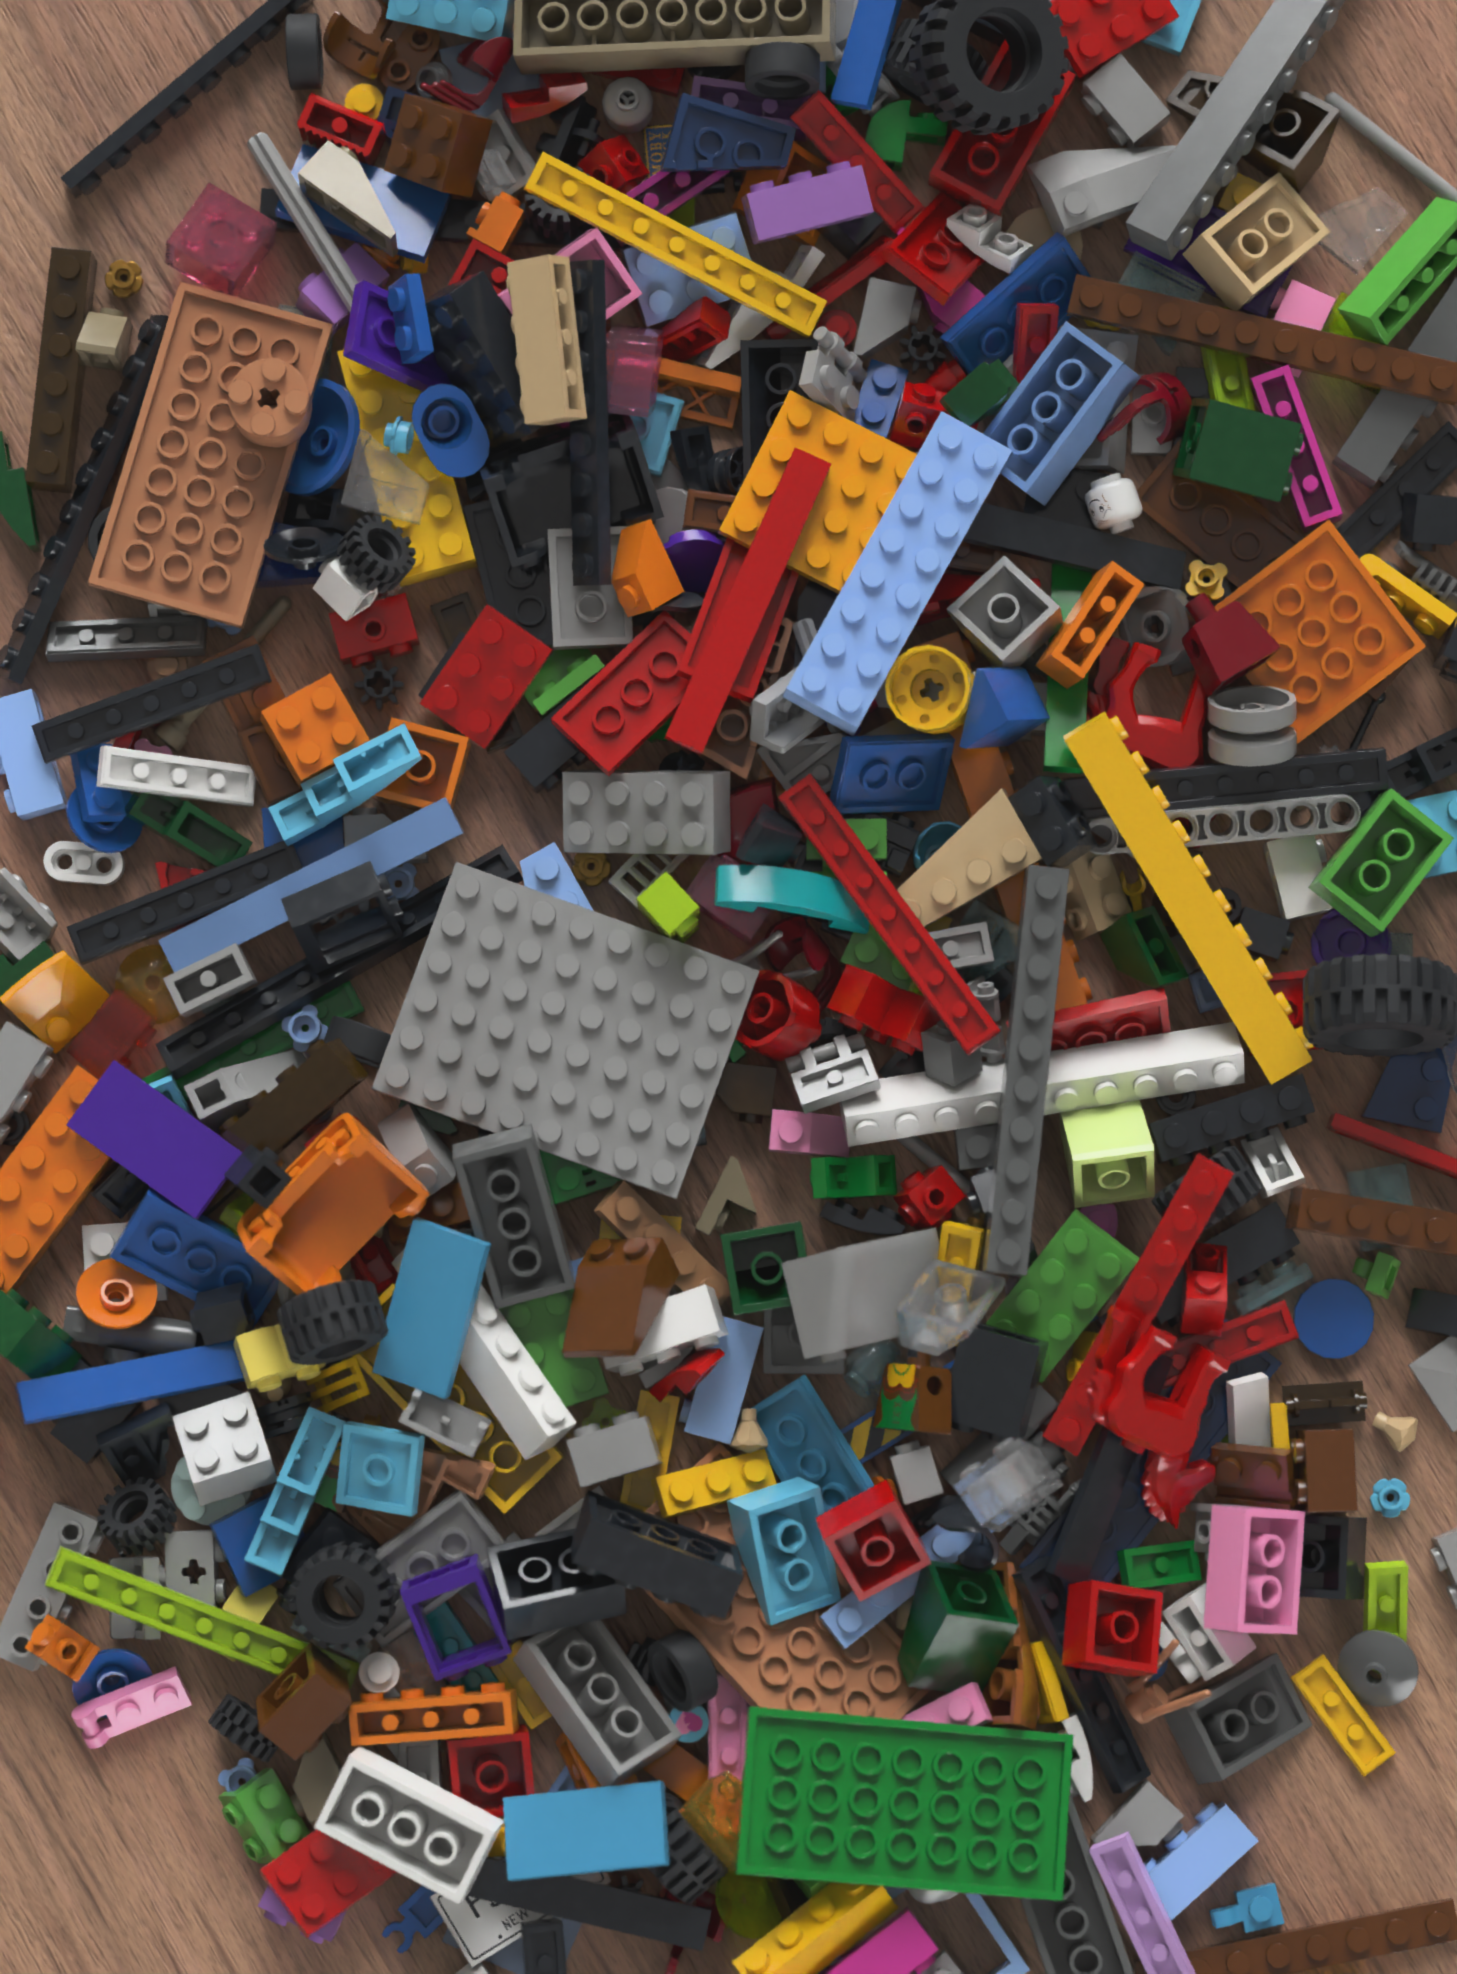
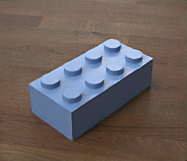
(1059, 411)

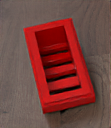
(702, 314)

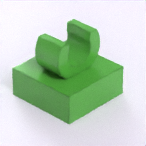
(1379, 1274)

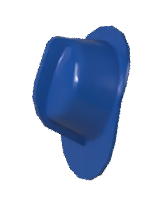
(450, 430)

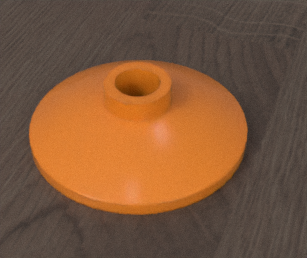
(113, 1280)

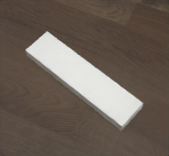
(176, 776)

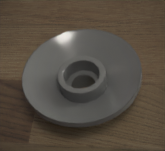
(1383, 1653)

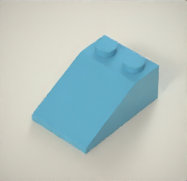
(785, 1548)

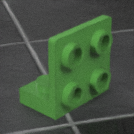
(560, 678)

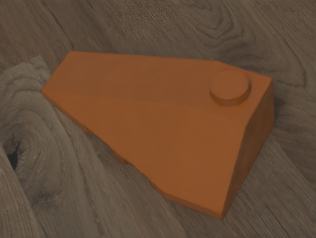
(1013, 1686)

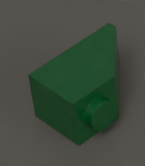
(1144, 948)

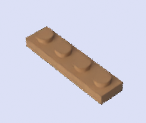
(633, 1217)

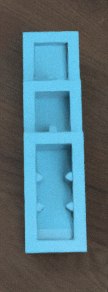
(346, 785)
(295, 1491)

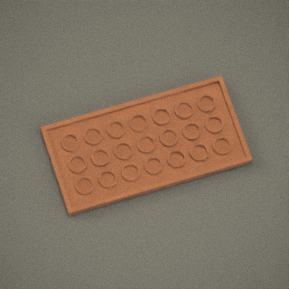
(192, 486)
(797, 1659)

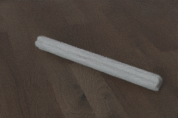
(304, 216)

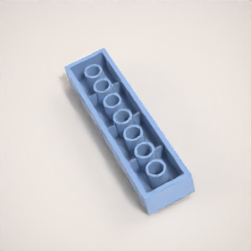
(897, 573)

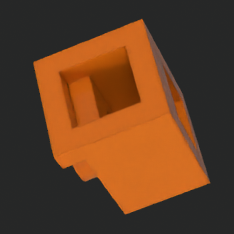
(498, 222)
(62, 1647)

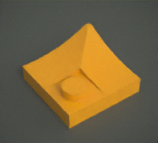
(55, 999)

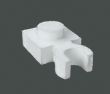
(1179, 1656)

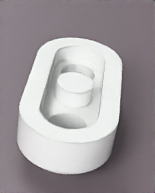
(84, 864)

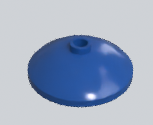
(327, 443)

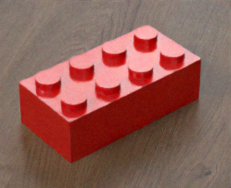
(990, 166)

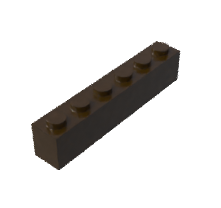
(60, 371)
(293, 1105)

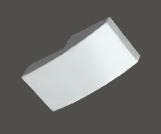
(983, 236)
(1081, 1766)

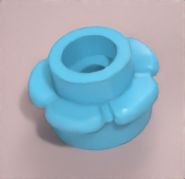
(399, 436)
(1382, 1489)

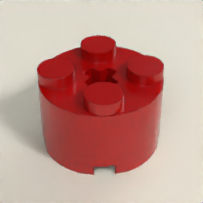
(779, 1017)

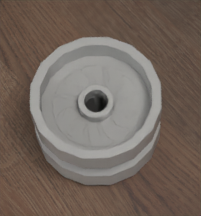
(1252, 725)

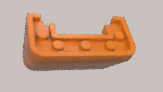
(331, 1208)

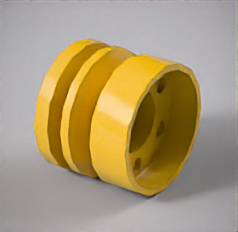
(910, 681)

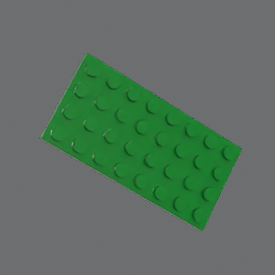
(904, 1804)

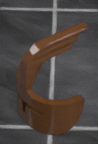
(337, 44)

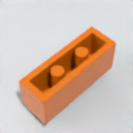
(1089, 625)

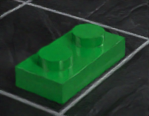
(1159, 1565)

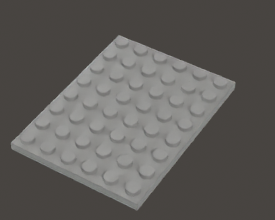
(566, 1027)

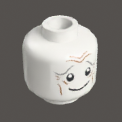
(1113, 503)

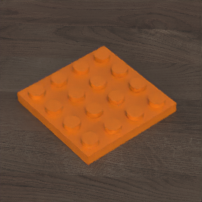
(1331, 627)

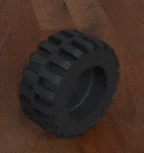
(953, 87)
(1380, 1005)

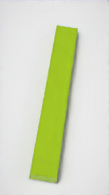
(179, 1614)

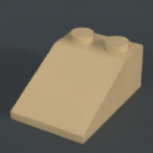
(1255, 242)

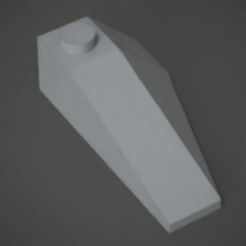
(1094, 184)

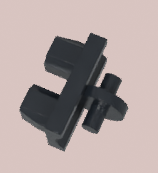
(575, 134)

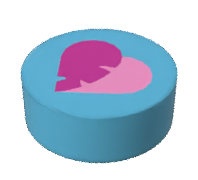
(691, 1724)

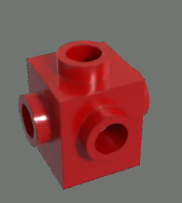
(615, 164)
(928, 1197)

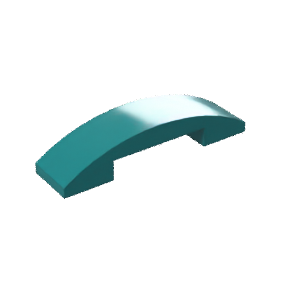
(788, 891)

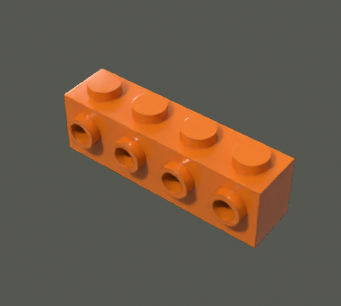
(433, 1716)

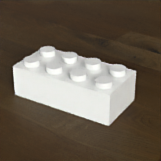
(409, 1824)

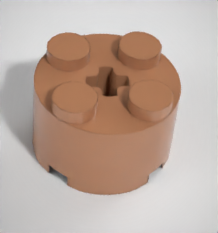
(259, 422)

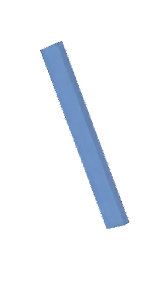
(264, 908)

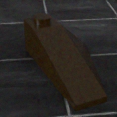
(1289, 144)

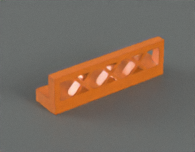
(703, 380)

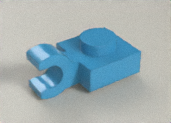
(1254, 1908)

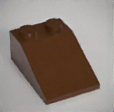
(618, 1296)

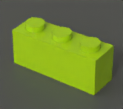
(669, 909)

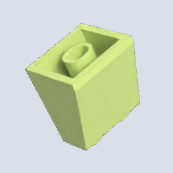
(1108, 1154)

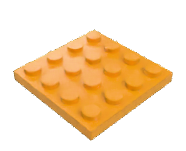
(850, 502)

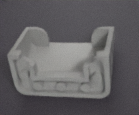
(853, 1291)

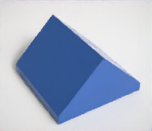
(1001, 708)

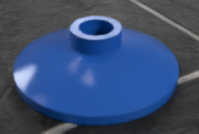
(106, 838)
(123, 1663)

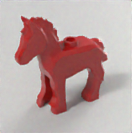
(1158, 739)
(1150, 1420)

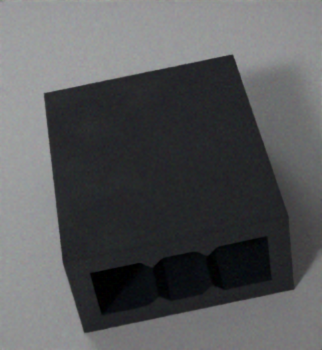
(995, 1382)

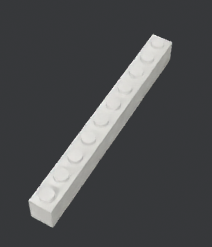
(1076, 1081)

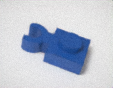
(419, 1916)

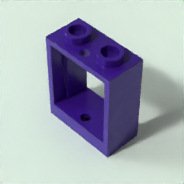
(441, 1581)

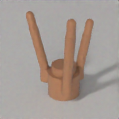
(1151, 1701)

